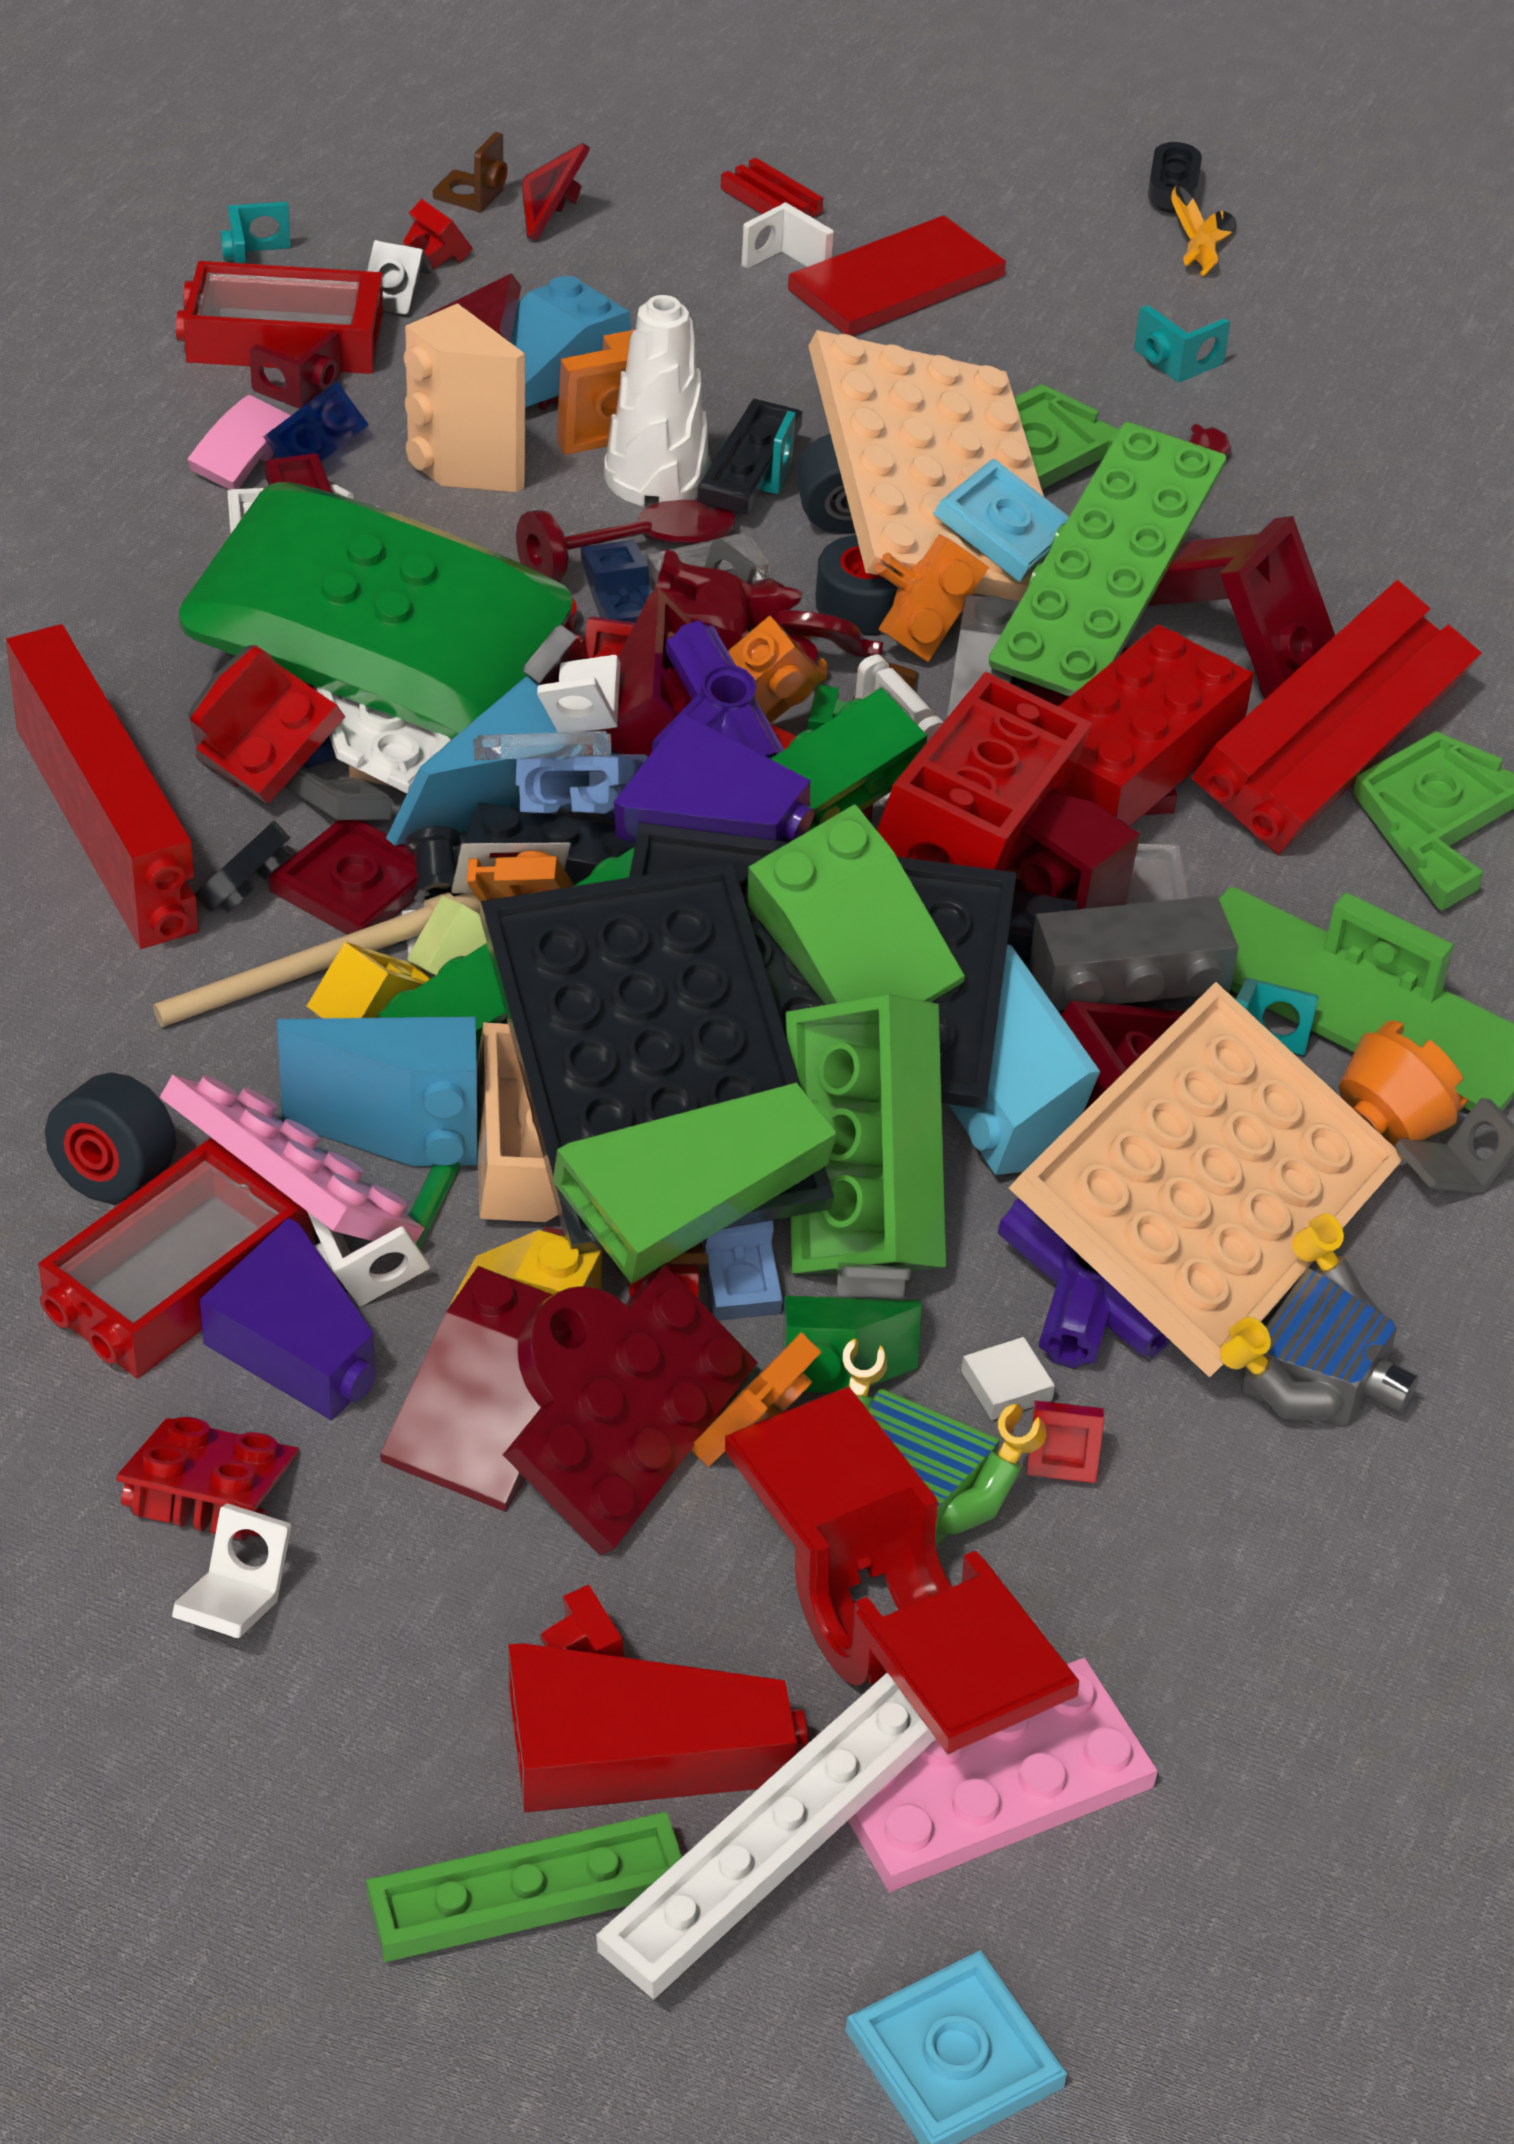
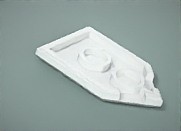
(382, 743)

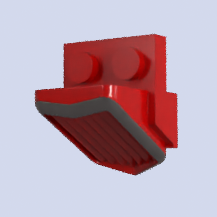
(259, 723)

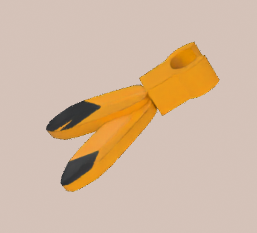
(1202, 234)

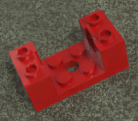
(982, 777)

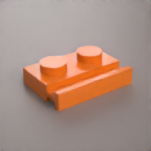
(517, 875)
(763, 1398)

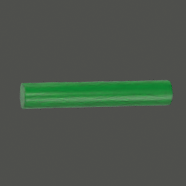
(432, 1197)

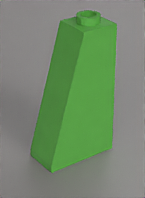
(691, 1174)

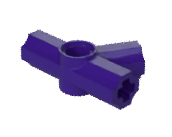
(718, 689)
(1081, 1299)

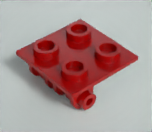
(206, 1464)

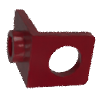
(303, 377)

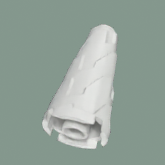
(659, 421)

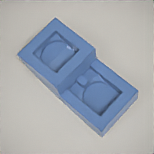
(743, 1272)

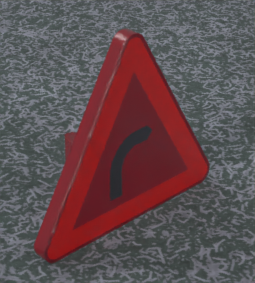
(549, 187)

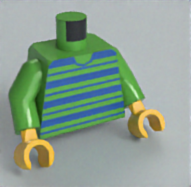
(949, 1456)

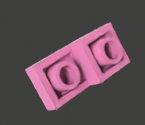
(236, 443)

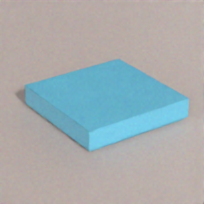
(1002, 518)
(955, 2052)

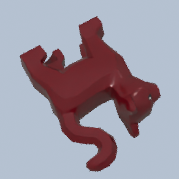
(727, 600)

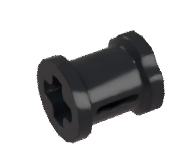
(434, 860)

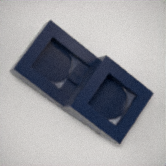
(617, 579)

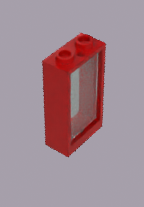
(280, 309)
(144, 1265)

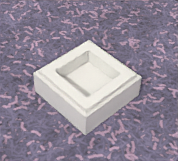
(1007, 1377)

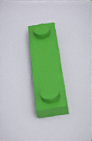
(519, 1886)

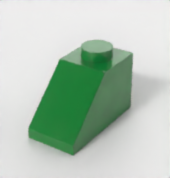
(837, 1320)

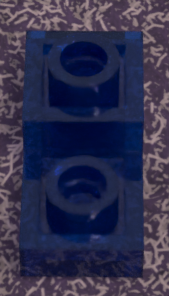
(318, 426)

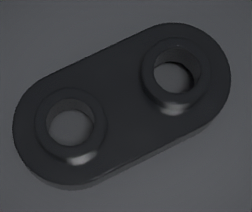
(1173, 165)
(261, 855)

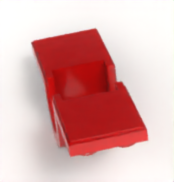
(855, 1503)

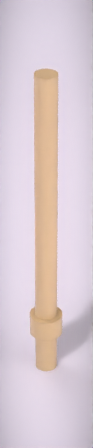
(299, 964)

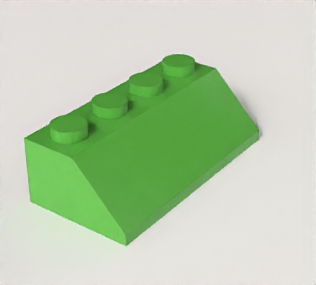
(881, 1082)

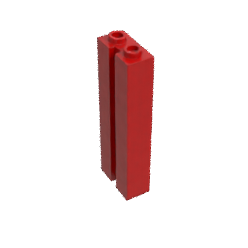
(1335, 717)
(103, 786)

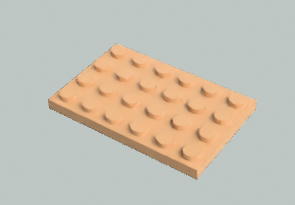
(909, 436)
(1205, 1173)

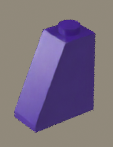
(713, 786)
(291, 1324)

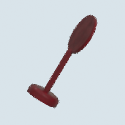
(545, 547)

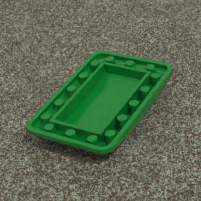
(374, 606)

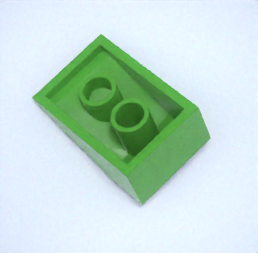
(851, 915)

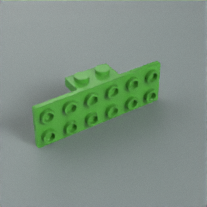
(1107, 559)
(1372, 973)

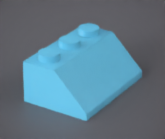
(1036, 1077)

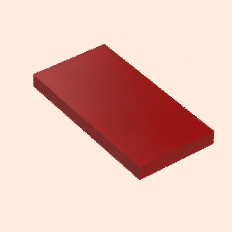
(896, 275)

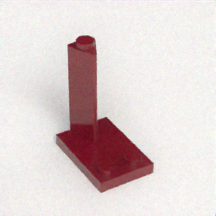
(1268, 590)

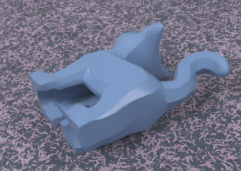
(575, 783)

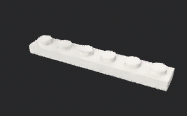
(764, 1839)

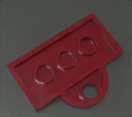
(621, 1400)

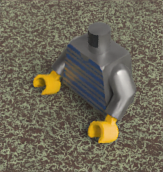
(1324, 1342)

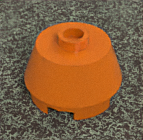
(1402, 1086)

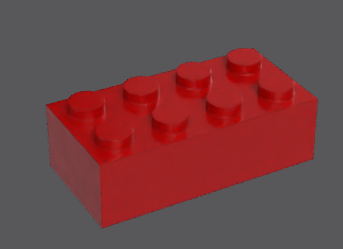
(1153, 720)

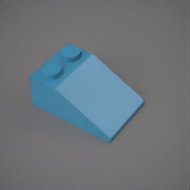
(561, 323)
(454, 783)
(384, 1084)

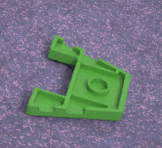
(1061, 433)
(1432, 800)

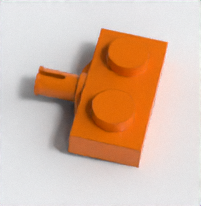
(929, 595)

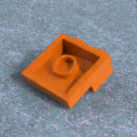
(590, 394)
(779, 667)

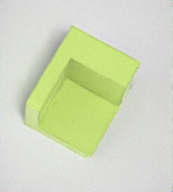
(448, 933)

